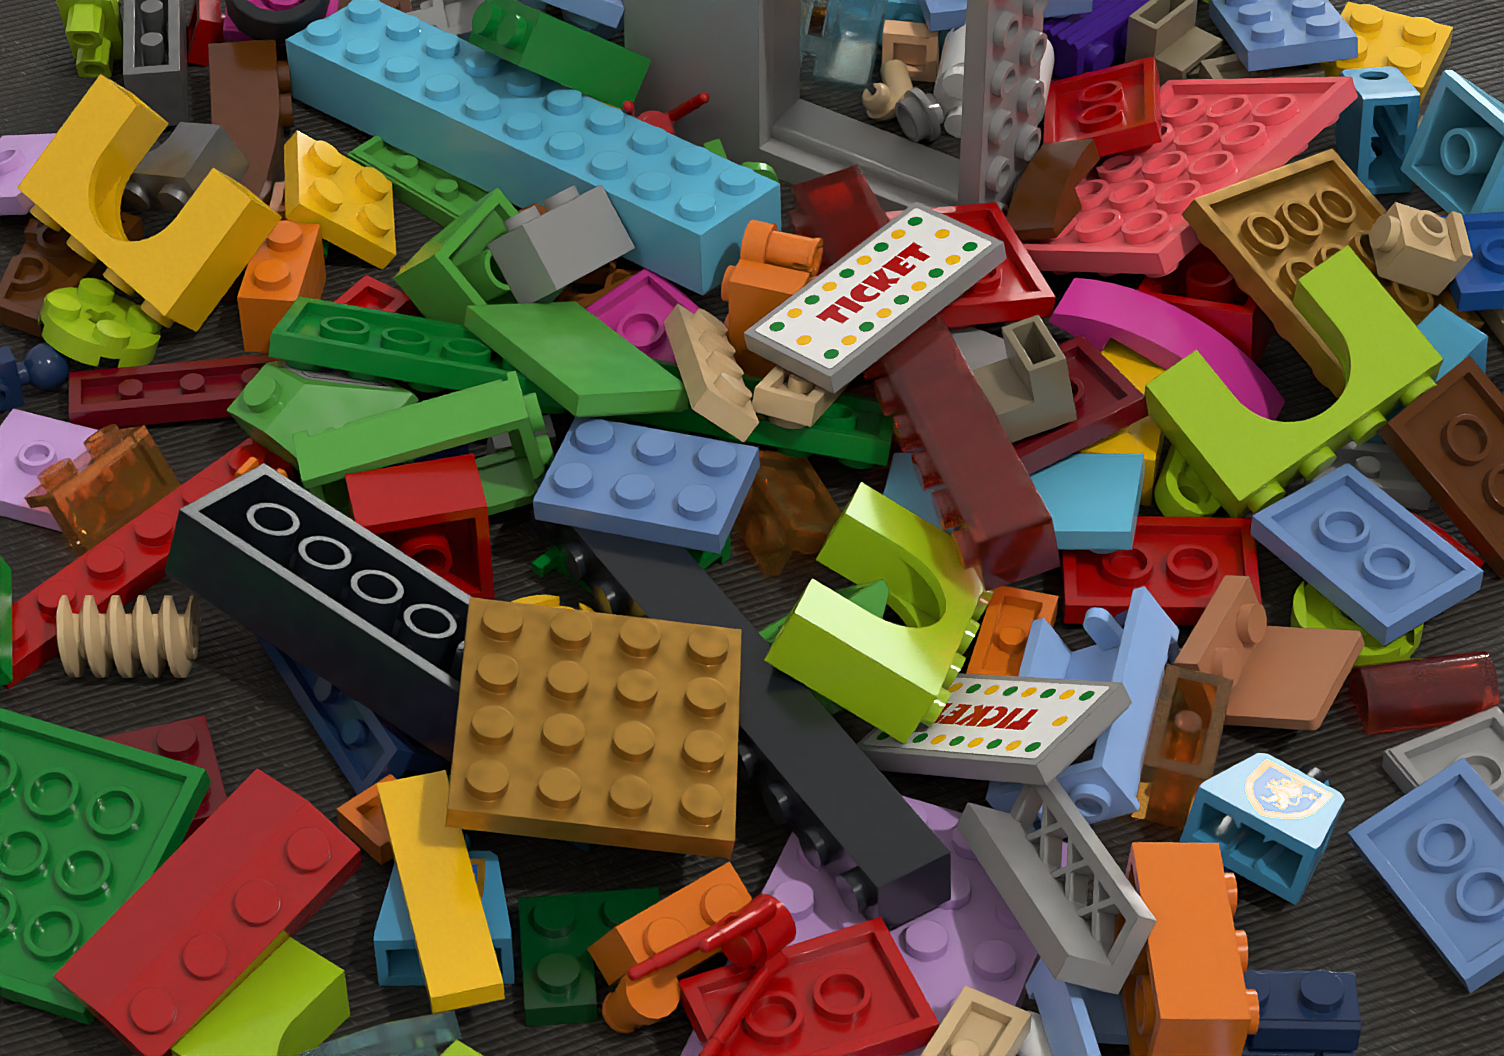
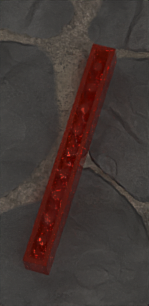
(939, 410)

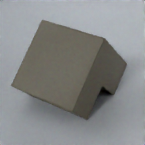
(1170, 35)
(1030, 386)

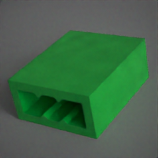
(558, 51)

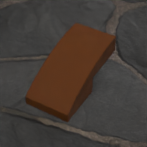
(1047, 193)

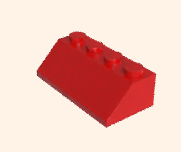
(210, 915)

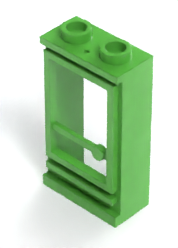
(430, 428)

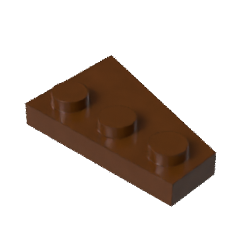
(45, 266)

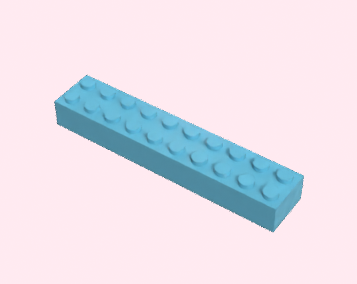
(529, 136)

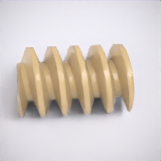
(128, 637)

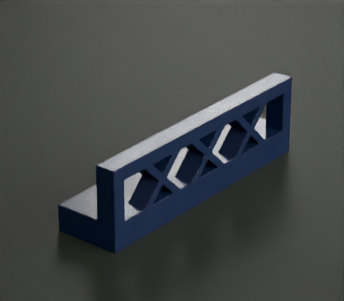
(356, 737)

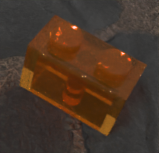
(1181, 744)

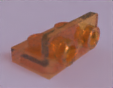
(104, 485)
(785, 511)

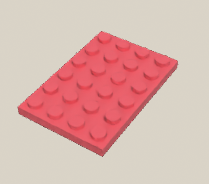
(1210, 140)

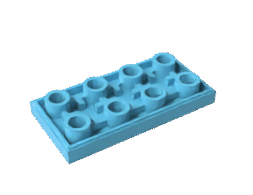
(1088, 496)

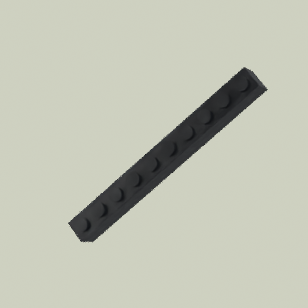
(787, 741)

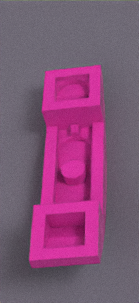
(1163, 336)

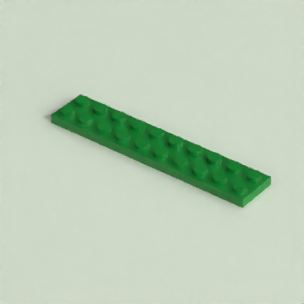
(449, 356)

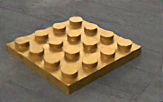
(1284, 227)
(597, 729)

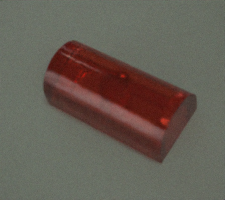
(1423, 691)

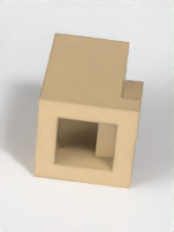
(1419, 247)

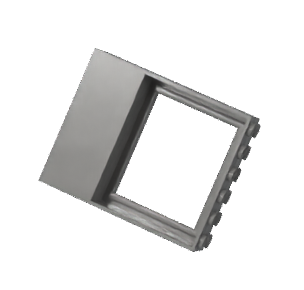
(751, 70)

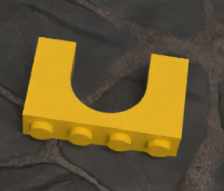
(81, 188)

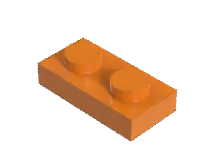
(1007, 629)

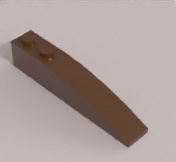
(253, 109)

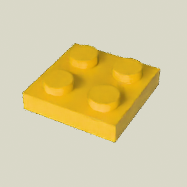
(1396, 41)
(342, 197)

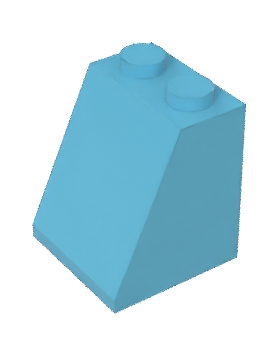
(1460, 148)

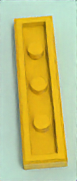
(440, 894)

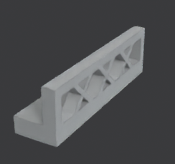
(1052, 900)

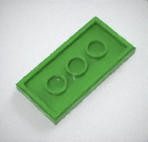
(577, 359)

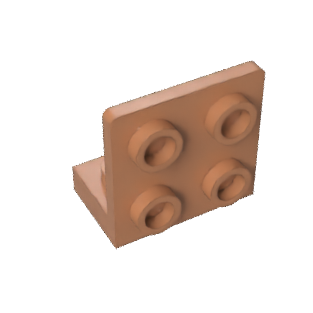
(1278, 672)

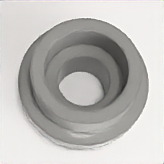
(919, 115)

